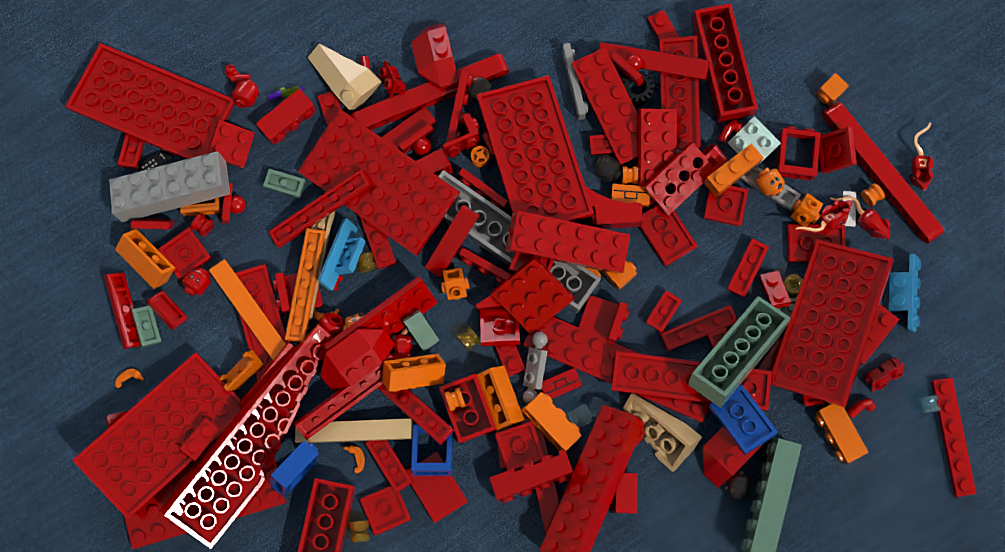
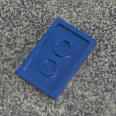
(744, 421)

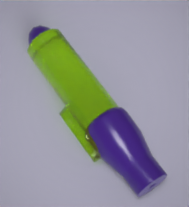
(283, 92)

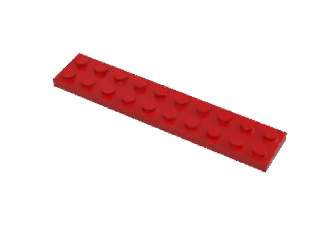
(596, 357)

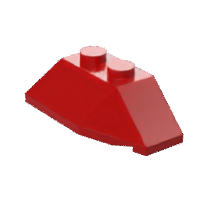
(435, 57)
(355, 357)
(722, 457)

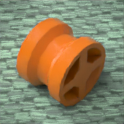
(477, 153)
(630, 175)
(872, 195)
(455, 399)

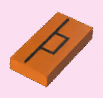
(630, 194)

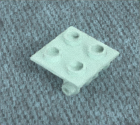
(758, 135)

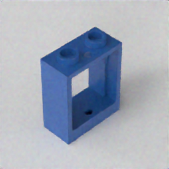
(294, 468)
(431, 469)

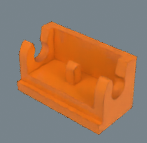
(207, 207)
(242, 371)

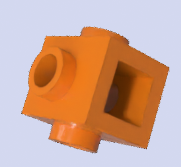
(806, 210)
(455, 284)

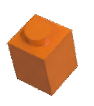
(832, 89)

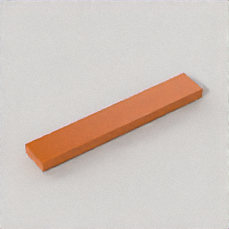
(305, 285)
(248, 308)

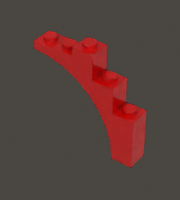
(613, 213)

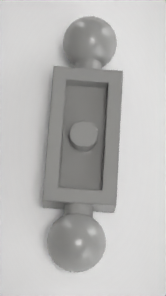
(535, 366)

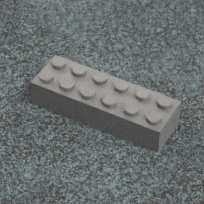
(169, 187)

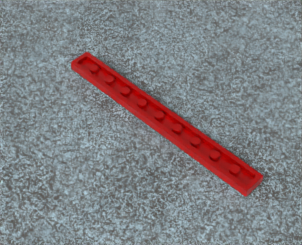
(377, 239)

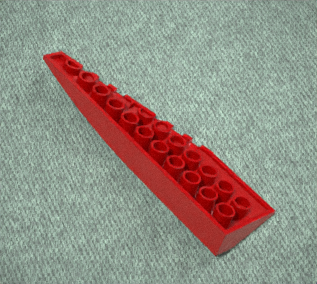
(244, 451)

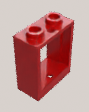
(794, 171)

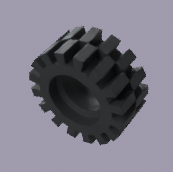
(647, 92)

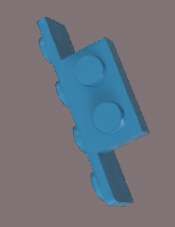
(342, 255)
(903, 292)

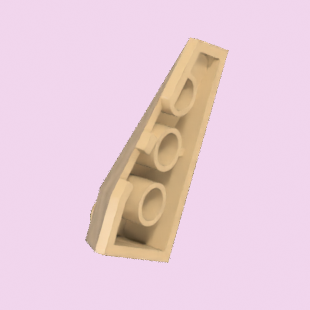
(347, 79)
(667, 435)

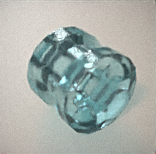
(929, 404)

